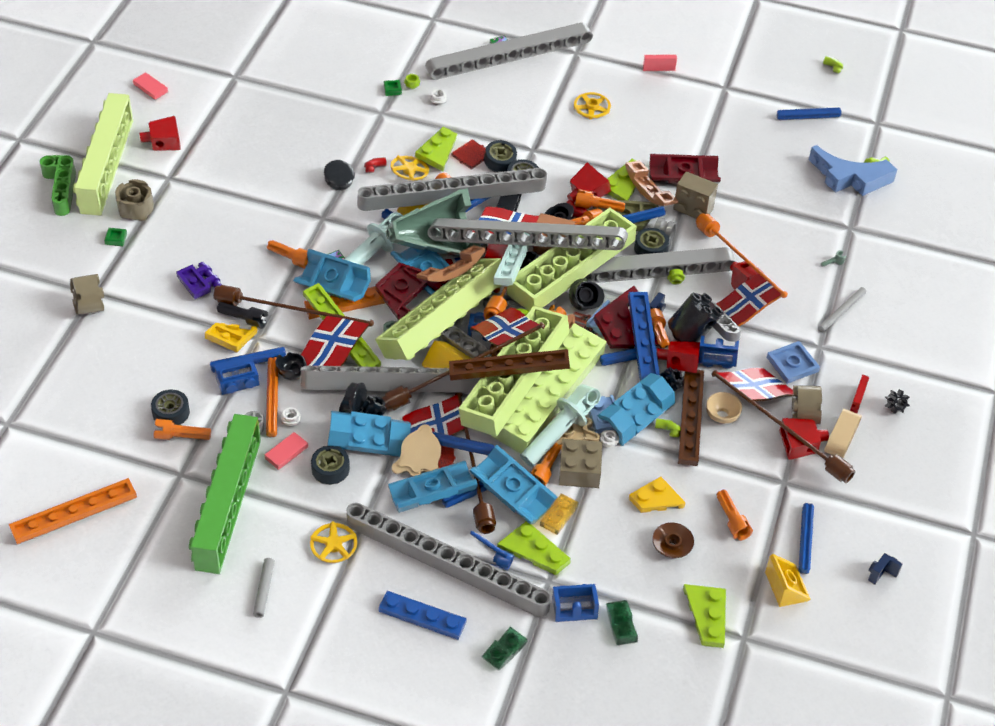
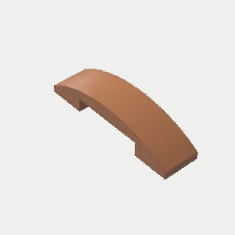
(638, 174)
(469, 258)

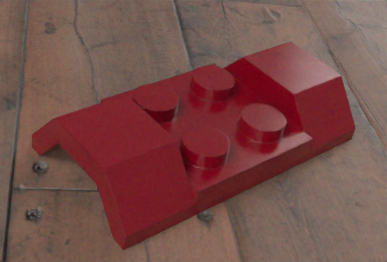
(673, 167)

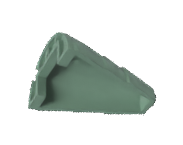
(413, 227)

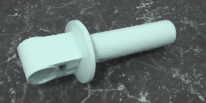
(376, 240)
(572, 412)

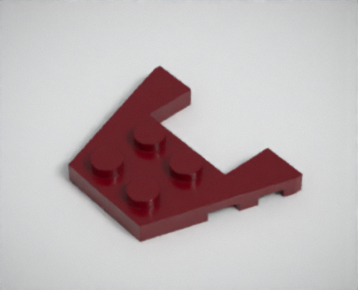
(401, 287)
(616, 324)

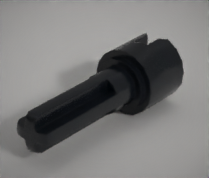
(251, 316)

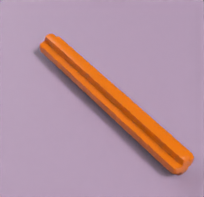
(272, 398)

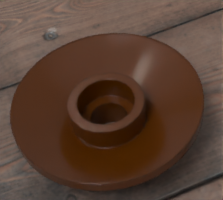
(676, 534)

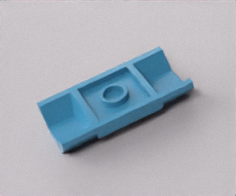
(422, 260)
(335, 275)
(639, 407)
(367, 433)
(514, 485)
(431, 486)

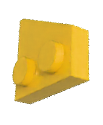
(230, 335)
(656, 496)

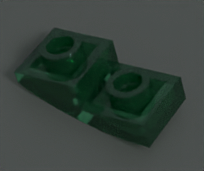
(621, 622)
(505, 649)

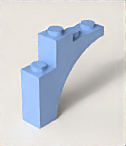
(844, 173)

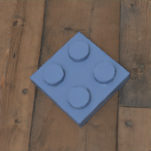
(793, 362)

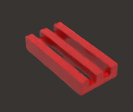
(859, 393)

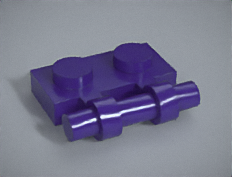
(195, 283)

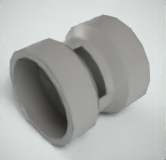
(668, 228)

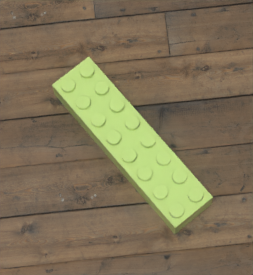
(103, 154)
(561, 267)
(439, 311)
(497, 397)
(541, 400)

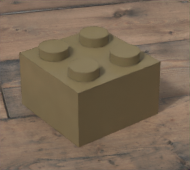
(695, 195)
(580, 463)

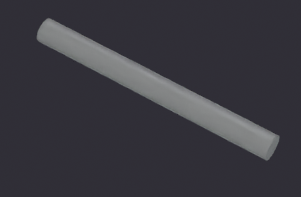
(842, 309)

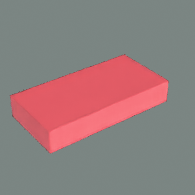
(659, 62)
(150, 85)
(286, 450)

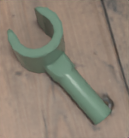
(838, 259)

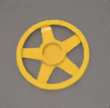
(592, 104)
(409, 167)
(333, 542)

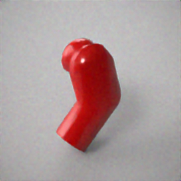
(375, 162)
(578, 211)

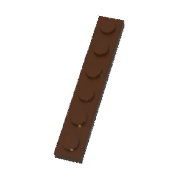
(509, 364)
(691, 418)

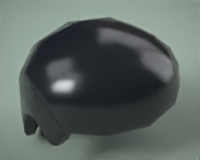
(290, 365)

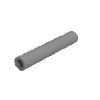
(263, 588)

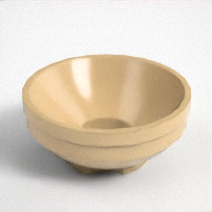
(724, 402)

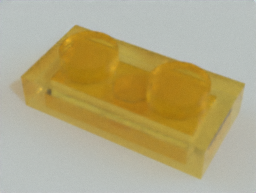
(559, 514)

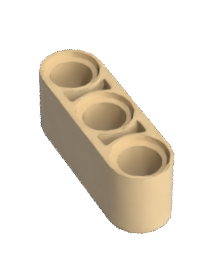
(843, 433)

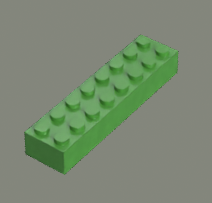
(225, 494)

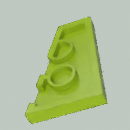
(437, 148)
(621, 184)
(532, 545)
(709, 612)

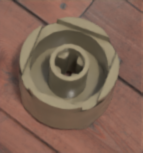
(134, 200)
(87, 294)
(807, 402)

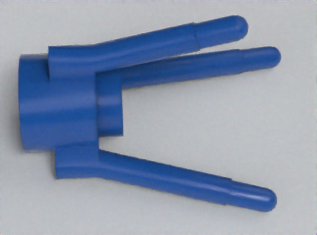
(502, 558)

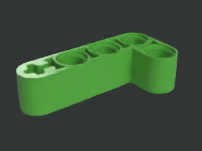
(63, 171)

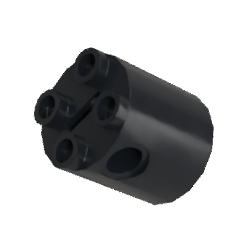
(694, 318)

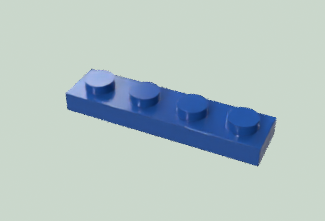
(422, 615)

